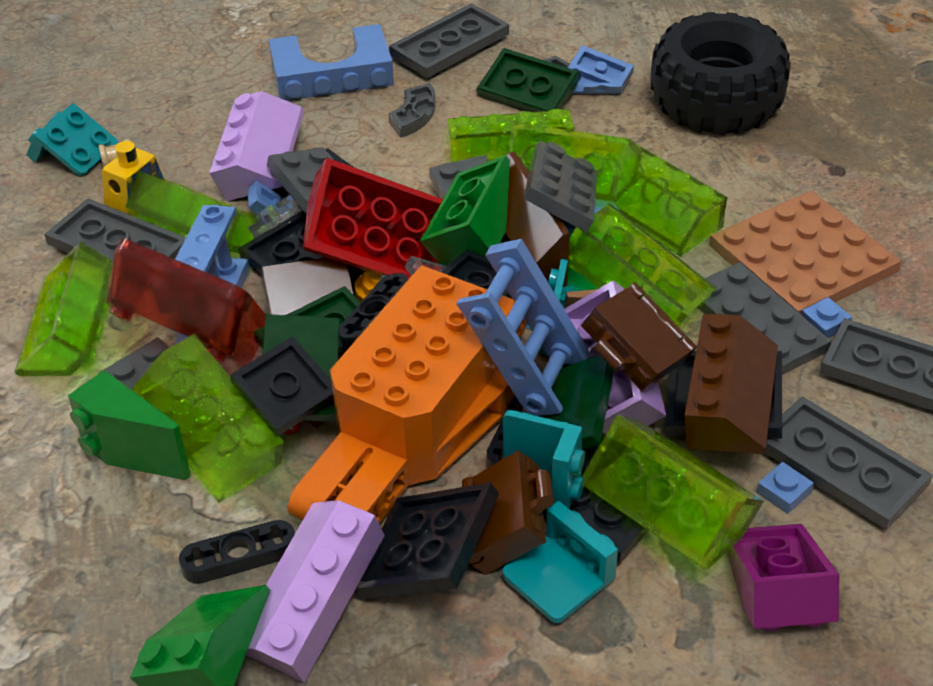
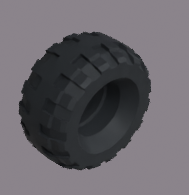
(720, 72)

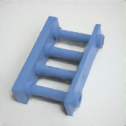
(209, 240)
(544, 315)

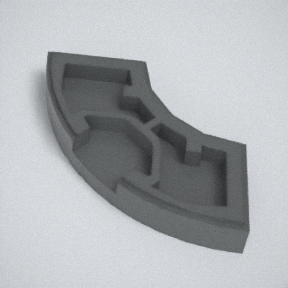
(415, 111)

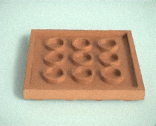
(806, 251)

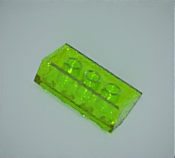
(491, 133)
(613, 157)
(672, 205)
(179, 206)
(627, 254)
(66, 315)
(219, 429)
(670, 491)

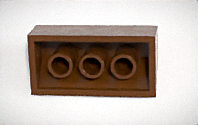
(540, 230)
(730, 387)

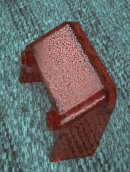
(184, 301)

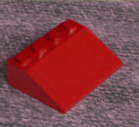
(366, 219)

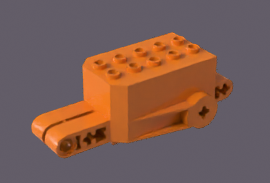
(407, 398)

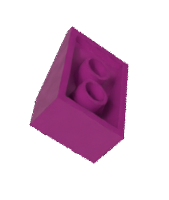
(784, 578)

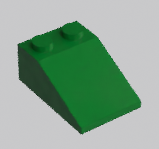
(470, 213)
(127, 429)
(203, 641)

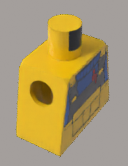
(122, 171)

